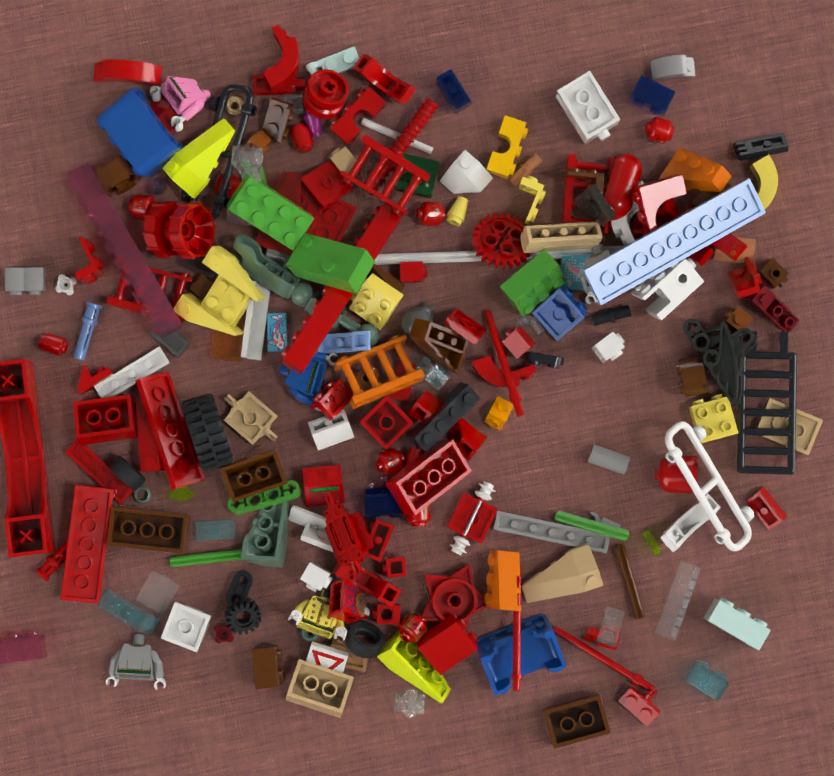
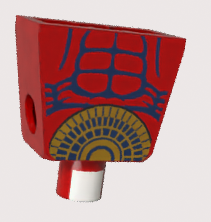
(347, 602)

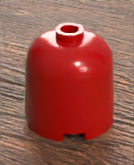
(671, 477)

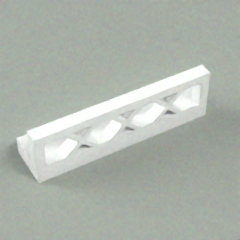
(255, 326)

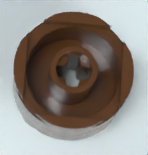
(116, 176)
(692, 376)

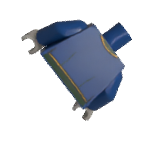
(308, 384)

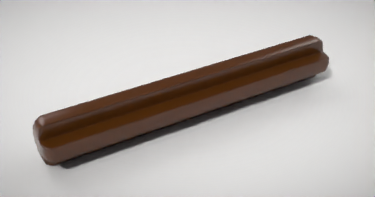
(629, 581)

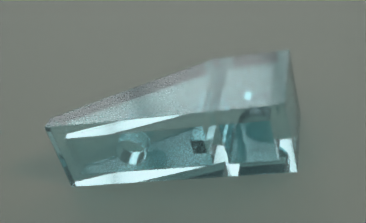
(128, 612)

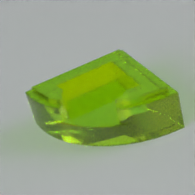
(181, 494)
(652, 543)

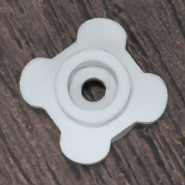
(62, 279)

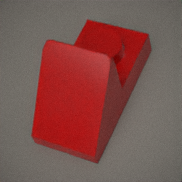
(88, 381)

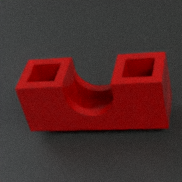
(367, 102)

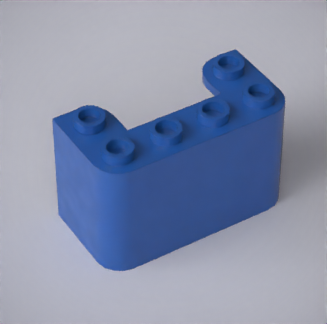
(139, 133)

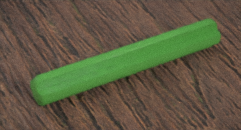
(591, 525)
(204, 558)

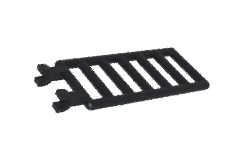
(783, 354)

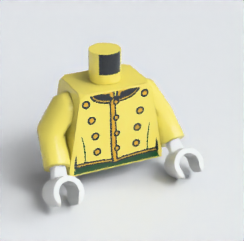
(314, 618)

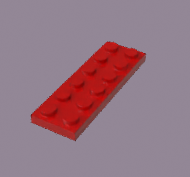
(170, 430)
(87, 544)

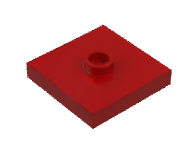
(326, 184)
(465, 326)

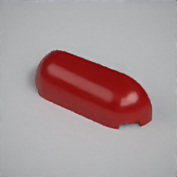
(624, 177)

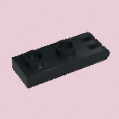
(761, 147)

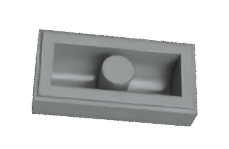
(608, 459)

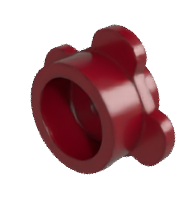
(222, 638)

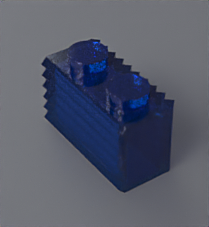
(453, 91)
(380, 503)

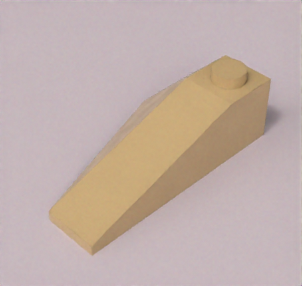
(567, 576)

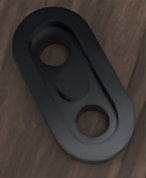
(536, 358)
(238, 588)

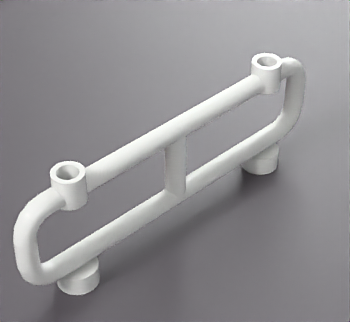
(743, 515)

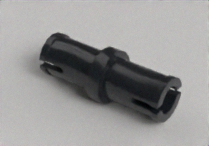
(611, 315)

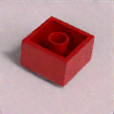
(386, 422)

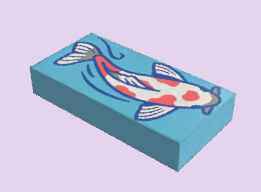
(277, 331)

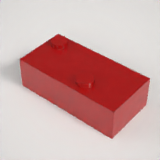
(428, 477)

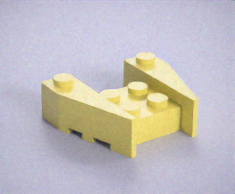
(226, 298)

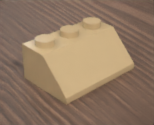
(319, 688)

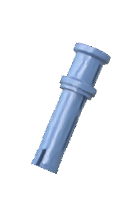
(89, 321)

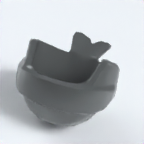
(422, 312)

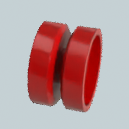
(325, 94)

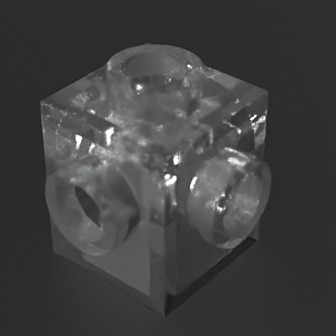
(409, 702)

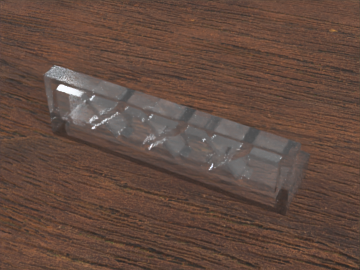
(677, 600)

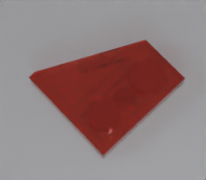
(290, 186)

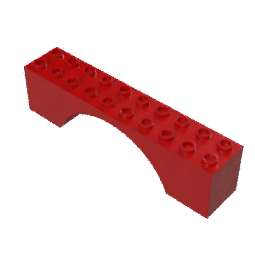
(28, 500)

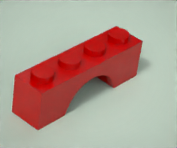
(464, 435)

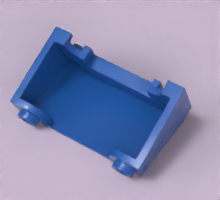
(538, 651)

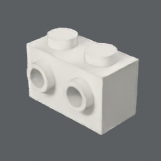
(609, 347)
(331, 431)
(316, 577)

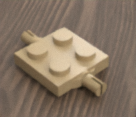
(250, 418)

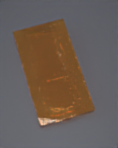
(228, 346)

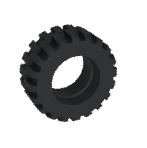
(207, 432)

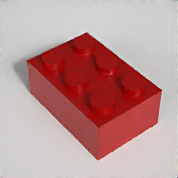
(105, 419)

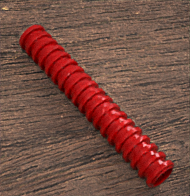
(407, 137)

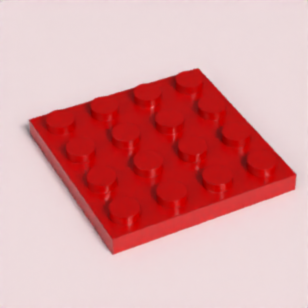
(327, 222)

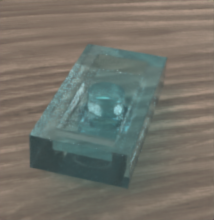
(215, 530)

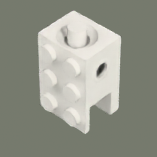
(588, 108)
(671, 286)

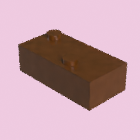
(149, 530)

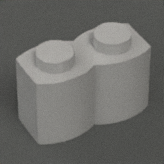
(25, 280)

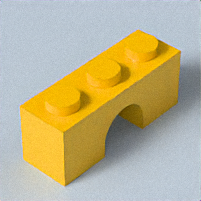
(502, 163)

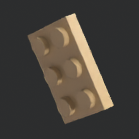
(806, 427)

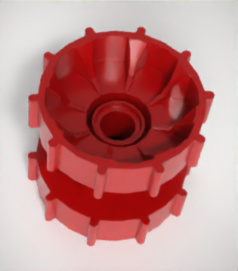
(179, 229)

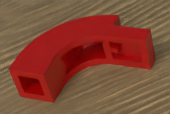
(286, 69)
(127, 71)
(383, 80)
(370, 583)

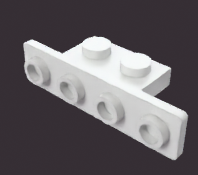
(314, 527)

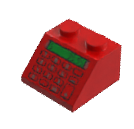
(323, 482)

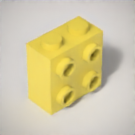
(375, 301)
(714, 417)

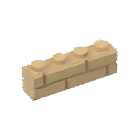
(560, 237)

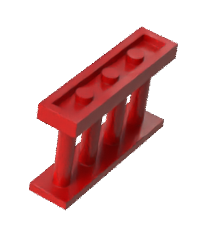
(386, 156)
(572, 184)
(118, 299)

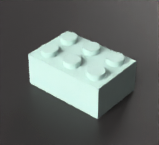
(737, 623)

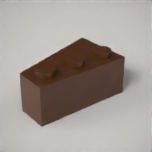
(440, 344)

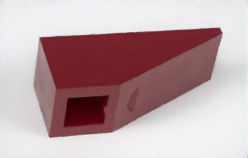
(772, 309)

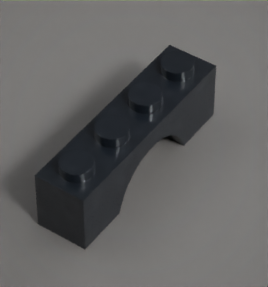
(429, 431)

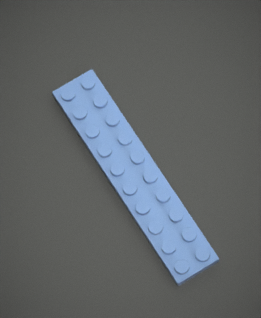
(674, 241)

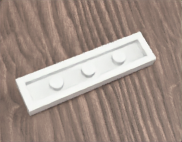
(126, 377)

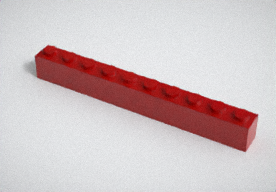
(334, 301)

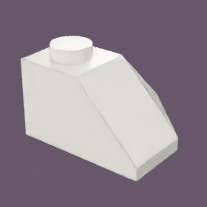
(466, 175)

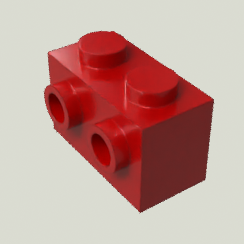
(380, 536)

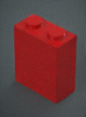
(447, 644)

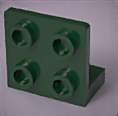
(423, 189)

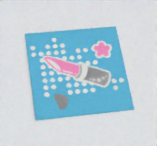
(571, 268)

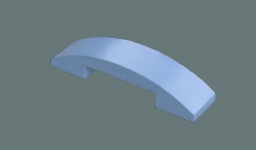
(346, 342)

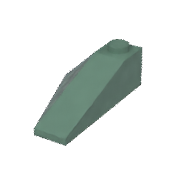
(268, 536)

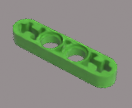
(264, 498)

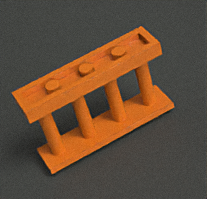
(377, 390)

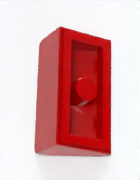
(766, 508)

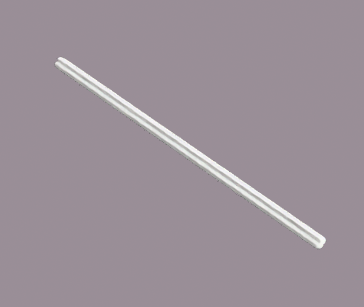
(467, 256)

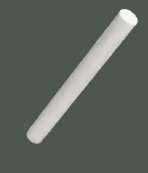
(393, 134)

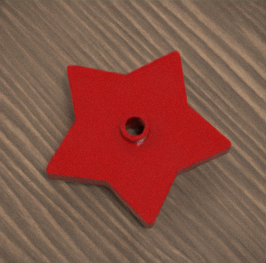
(443, 587)

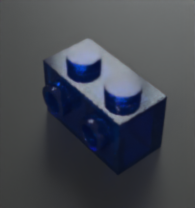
(652, 95)

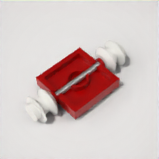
(472, 518)

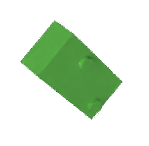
(330, 263)

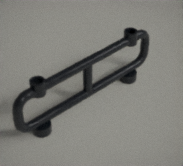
(218, 104)

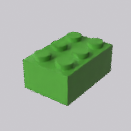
(533, 283)

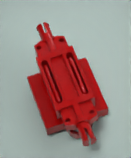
(347, 534)

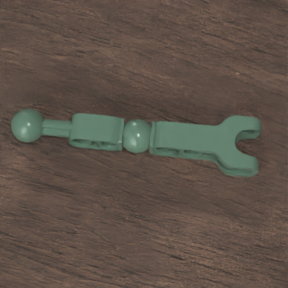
(286, 284)

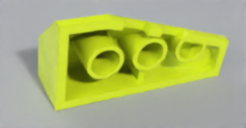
(196, 160)
(412, 665)

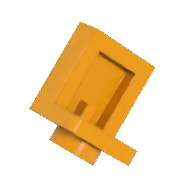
(499, 413)

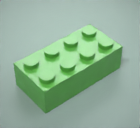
(270, 211)

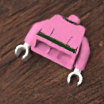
(183, 95)

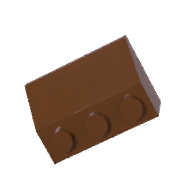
(254, 475)

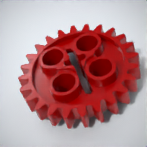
(487, 232)

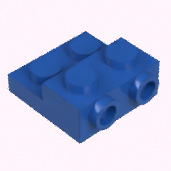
(560, 312)

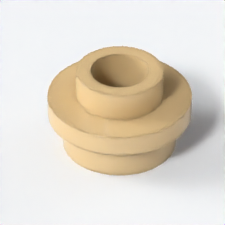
(234, 99)

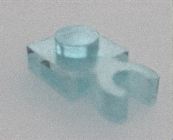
(435, 375)

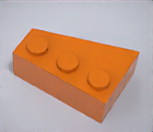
(697, 171)
(502, 581)

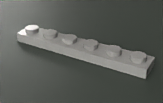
(550, 531)

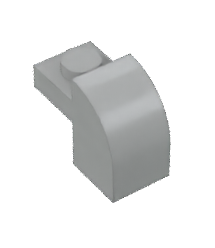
(672, 67)

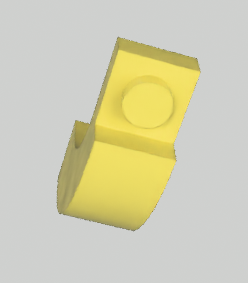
(767, 179)

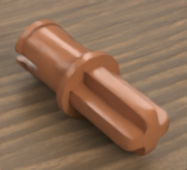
(526, 169)

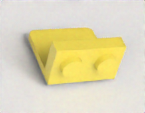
(532, 186)

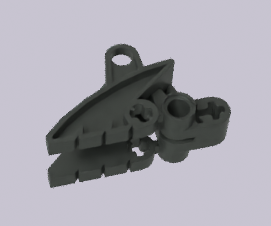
(730, 358)

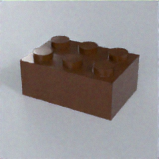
(576, 720)

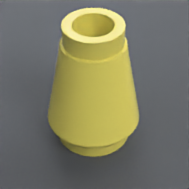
(457, 212)

